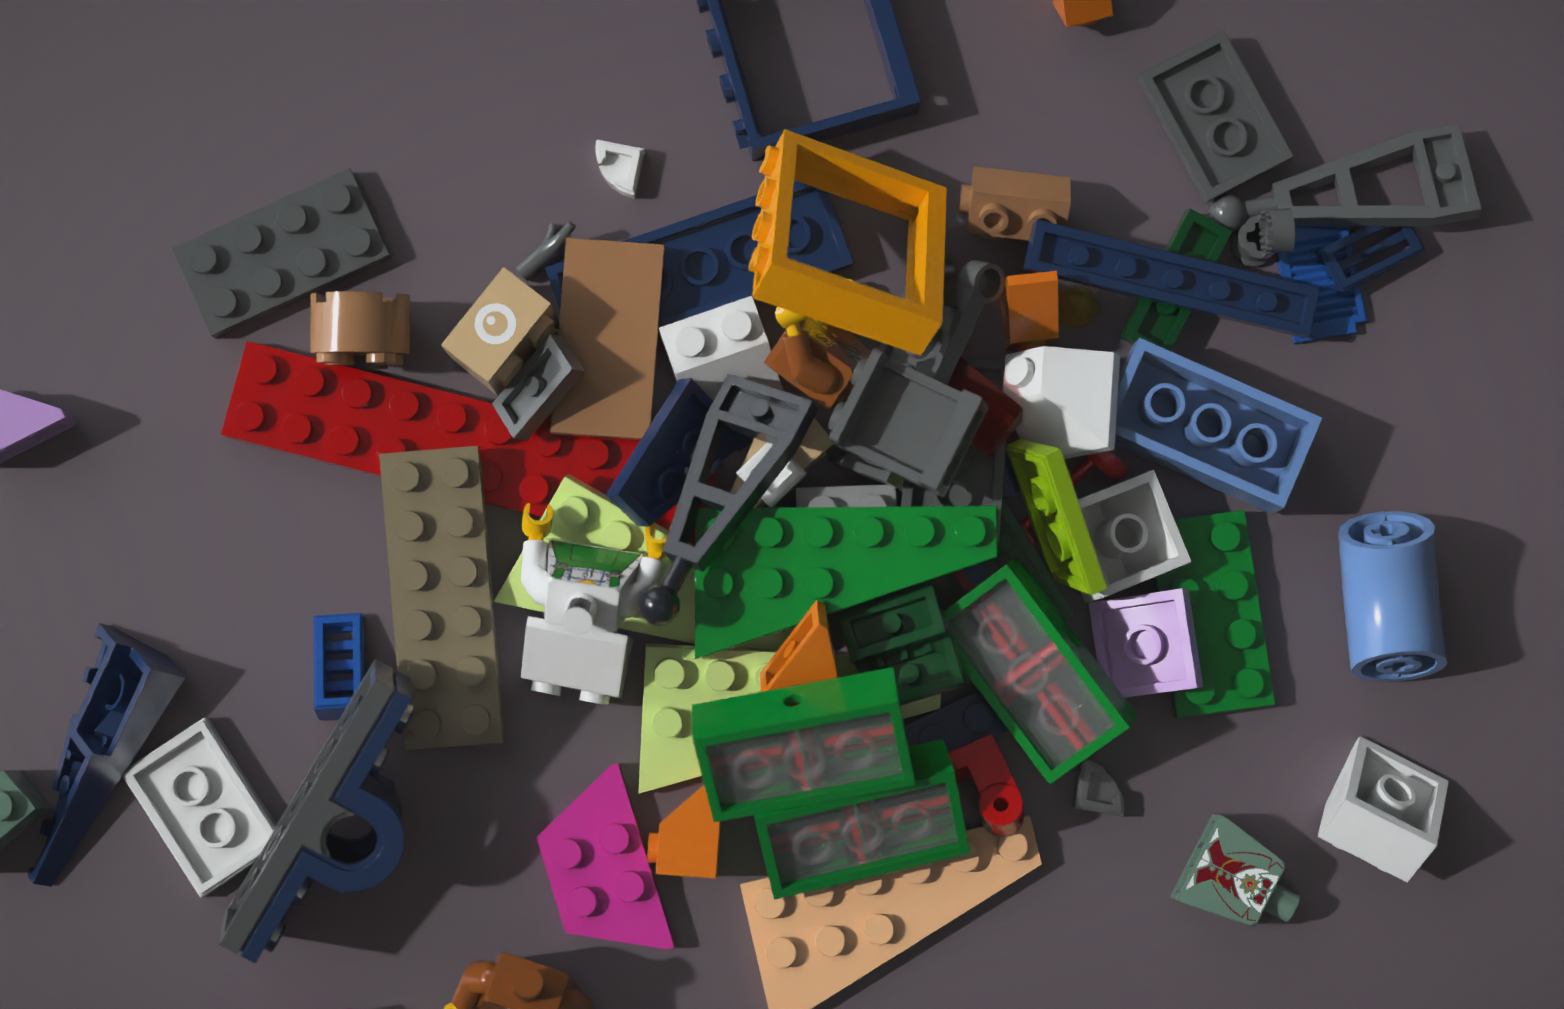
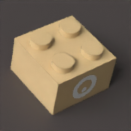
(501, 331)

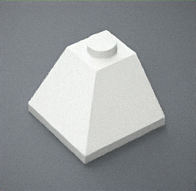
(1065, 397)

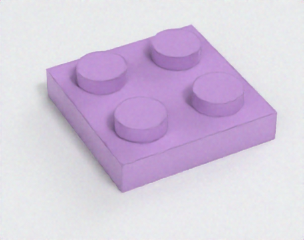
(1147, 642)

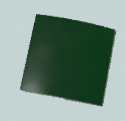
(911, 638)

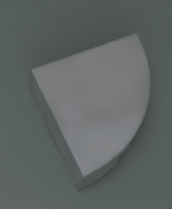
(1097, 790)

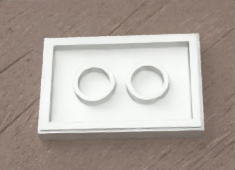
(202, 806)

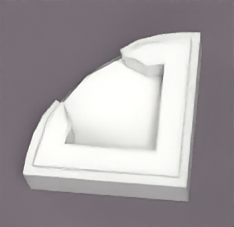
(620, 166)

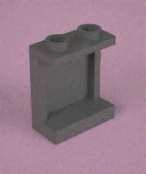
(907, 422)

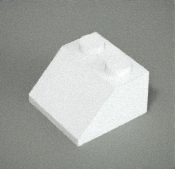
(720, 344)
(1132, 533)
(583, 662)
(1384, 810)

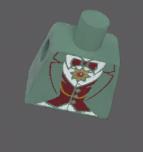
(1234, 876)

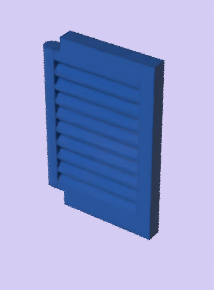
(1334, 313)

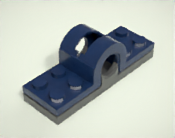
(337, 785)

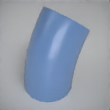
(1391, 596)

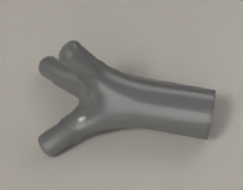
(549, 251)

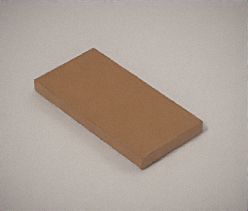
(613, 330)

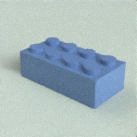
(1211, 427)

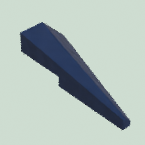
(120, 710)

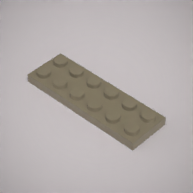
(442, 595)

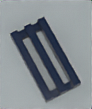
(1335, 269)

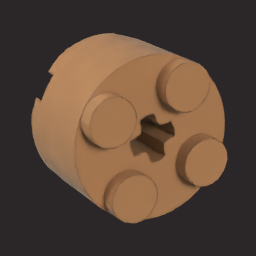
(359, 325)

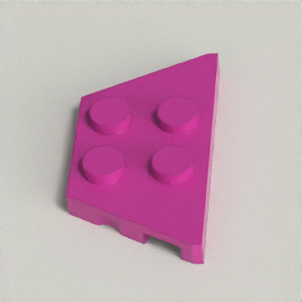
(603, 869)

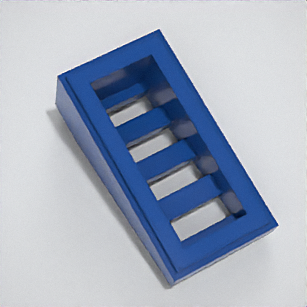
(332, 708)

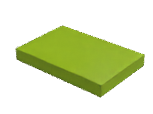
(1056, 515)

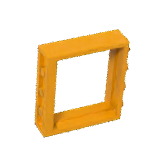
(831, 298)

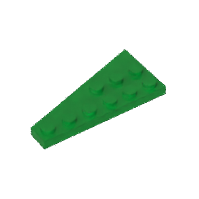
(834, 555)

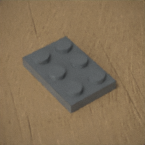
(1214, 117)

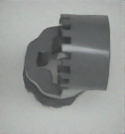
(1275, 231)

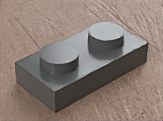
(538, 387)

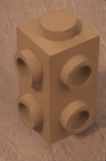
(1010, 201)

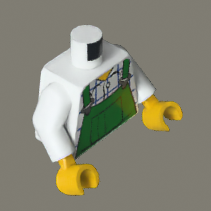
(584, 583)

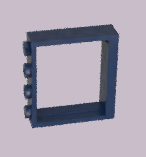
(894, 59)

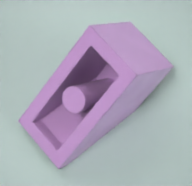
(28, 423)

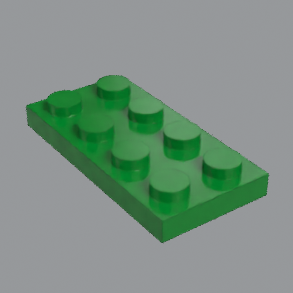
(1223, 614)

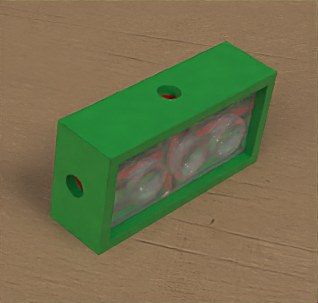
(1036, 671)
(802, 745)
(867, 833)

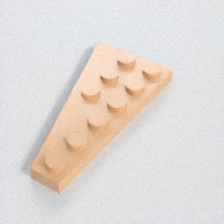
(837, 934)

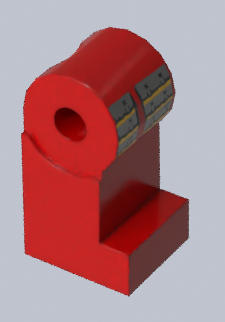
(998, 795)

